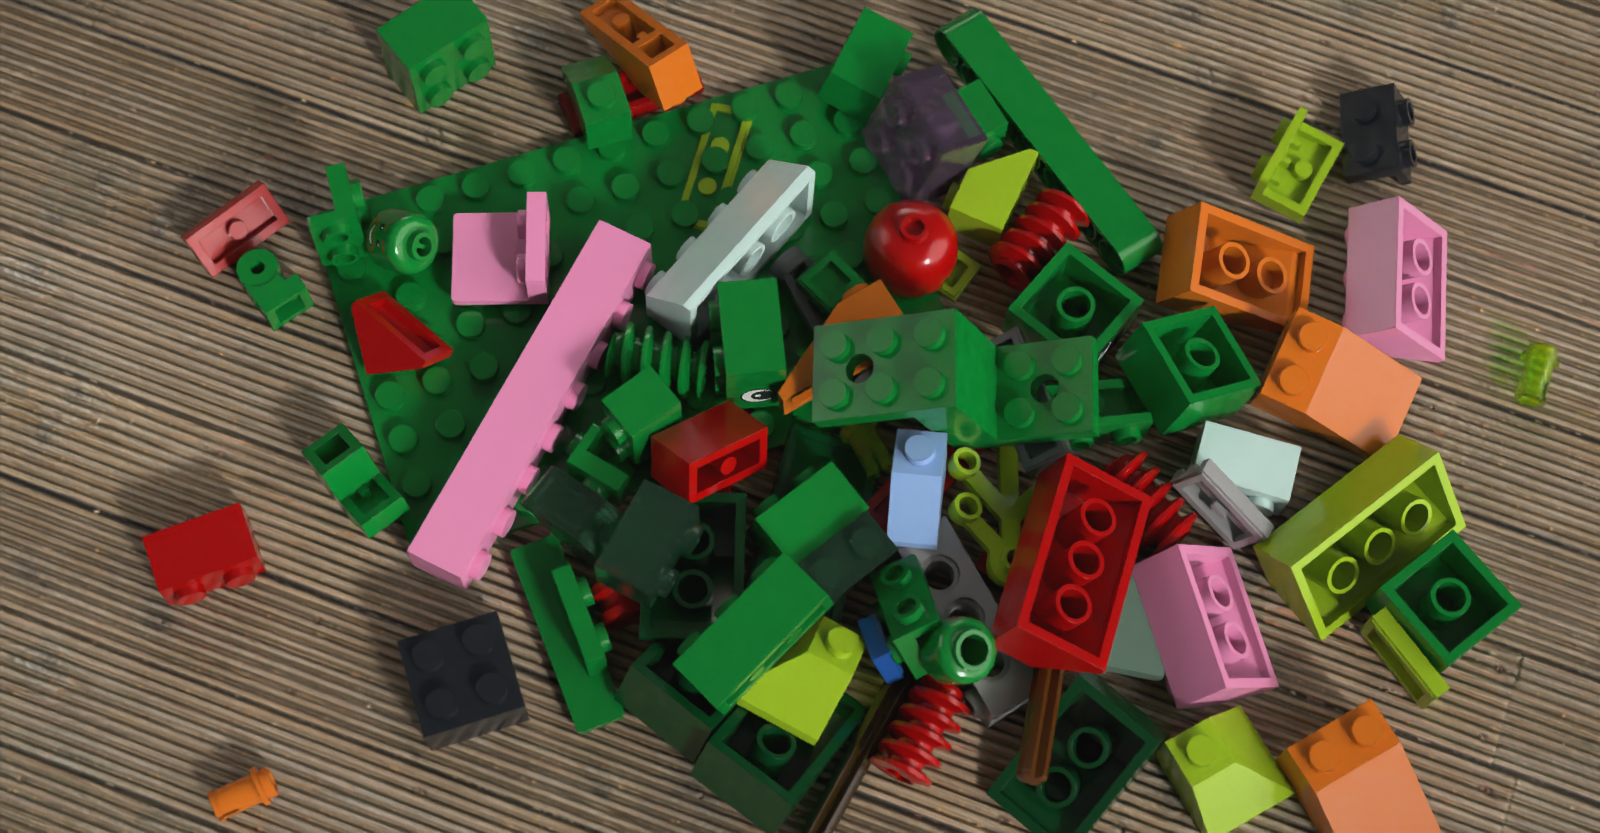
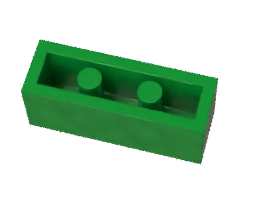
(752, 631)

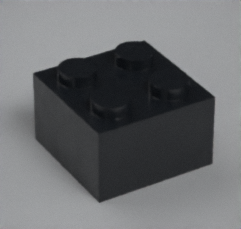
(463, 680)

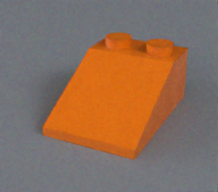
(1235, 264)
(1335, 385)
(1357, 777)

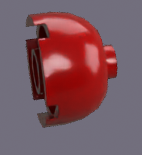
(910, 248)

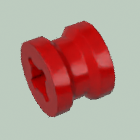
(616, 608)

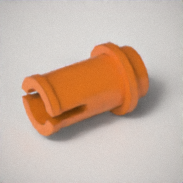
(244, 793)

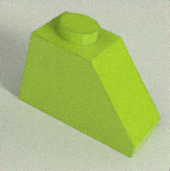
(989, 196)

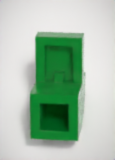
(355, 481)

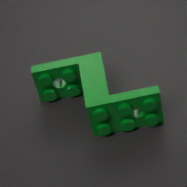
(955, 380)

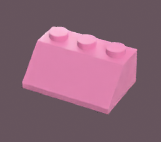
(1396, 280)
(1203, 626)

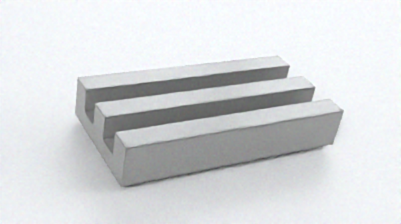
(1222, 504)

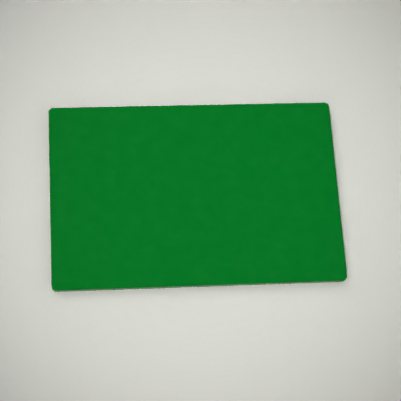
(637, 186)

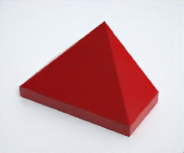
(393, 337)

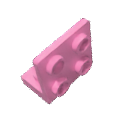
(502, 256)

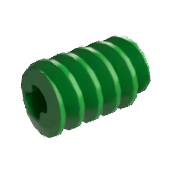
(670, 362)

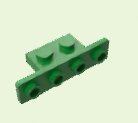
(568, 633)

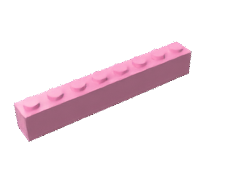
(531, 407)

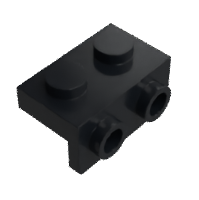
(1377, 134)

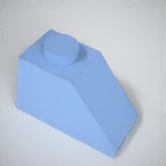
(917, 488)

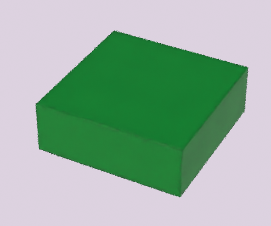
(828, 281)

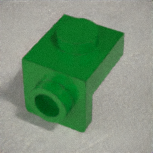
(594, 471)

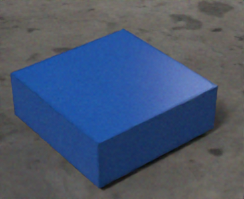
(880, 654)

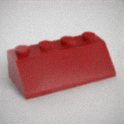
(1071, 568)

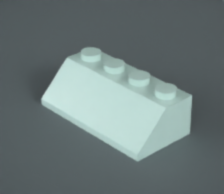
(732, 247)

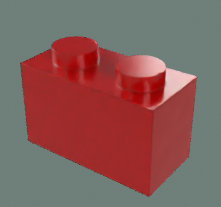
(709, 451)
(204, 555)

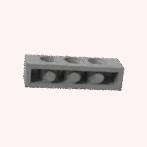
(968, 595)

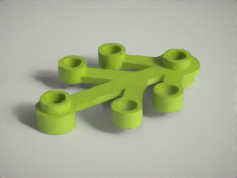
(1002, 503)

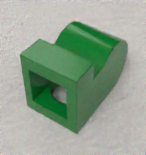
(269, 290)

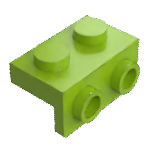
(1296, 168)

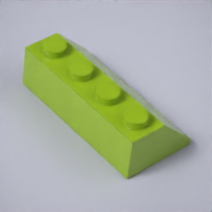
(1360, 534)

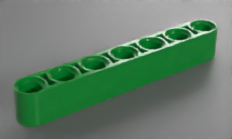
(1064, 159)

